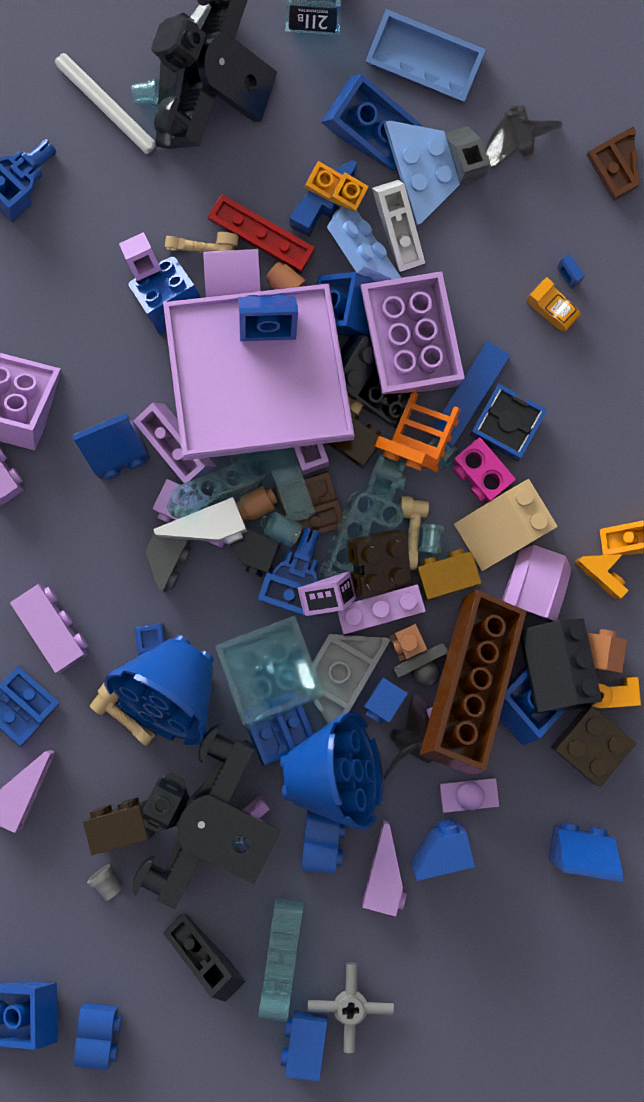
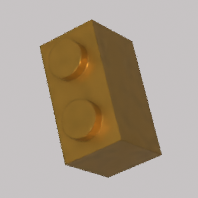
(448, 575)

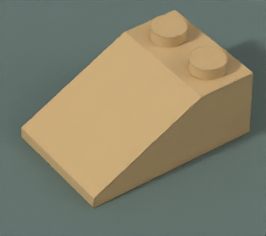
(505, 525)

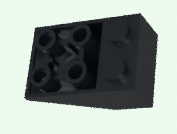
(364, 382)

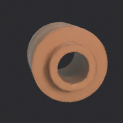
(284, 277)
(257, 503)

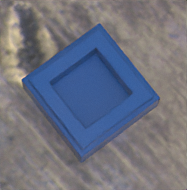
(570, 271)
(149, 637)

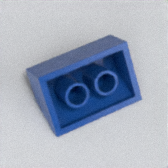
(443, 851)

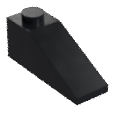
(204, 959)

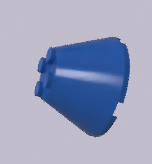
(167, 689)
(336, 773)

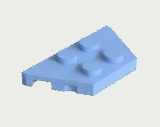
(423, 166)
(360, 246)

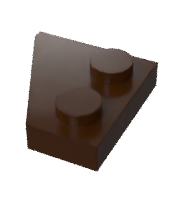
(616, 163)

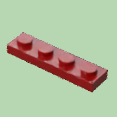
(261, 233)

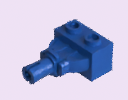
(19, 176)
(281, 586)

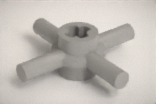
(360, 1010)

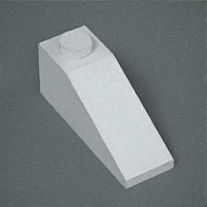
(399, 224)
(214, 523)

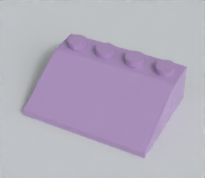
(412, 334)
(25, 399)

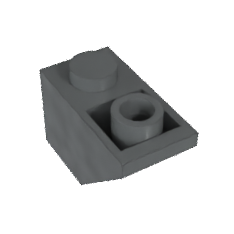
(468, 154)
(164, 559)

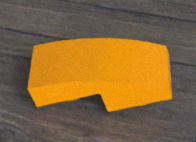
(335, 187)

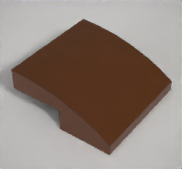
(324, 503)

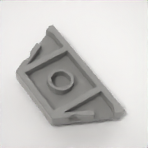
(344, 669)

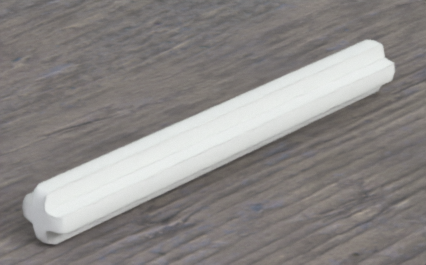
(105, 103)

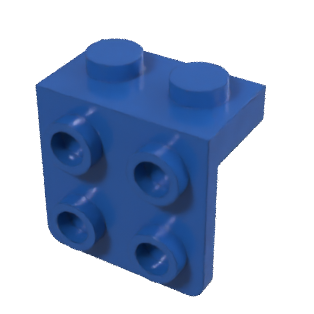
(163, 286)

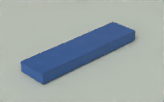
(473, 388)

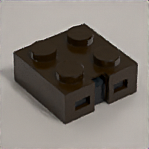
(379, 563)

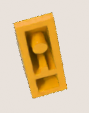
(623, 539)

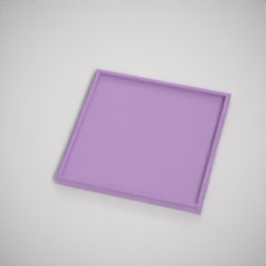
(256, 392)

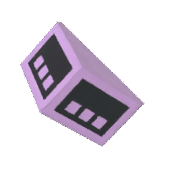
(327, 595)

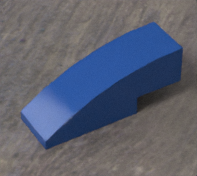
(313, 206)

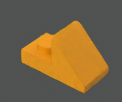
(597, 569)

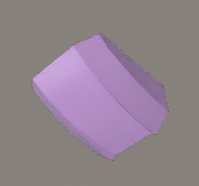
(538, 582)

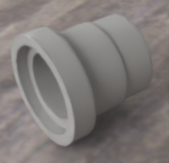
(105, 882)

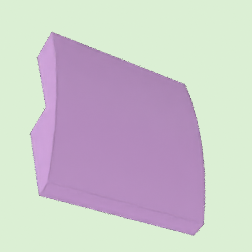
(231, 272)

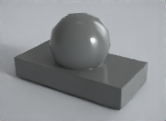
(423, 668)

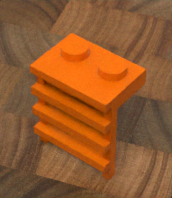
(413, 451)

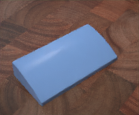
(425, 55)

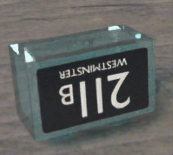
(313, 16)

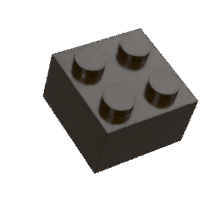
(593, 745)
(117, 827)

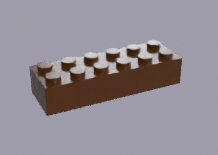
(473, 683)

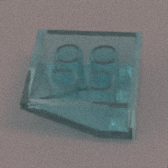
(269, 672)

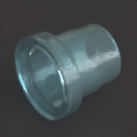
(146, 93)
(451, 453)

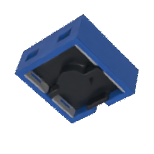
(508, 422)

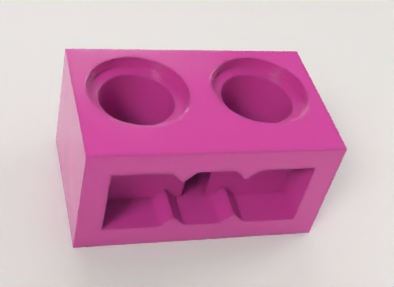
(489, 466)

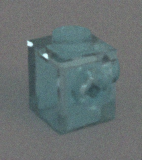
(386, 478)

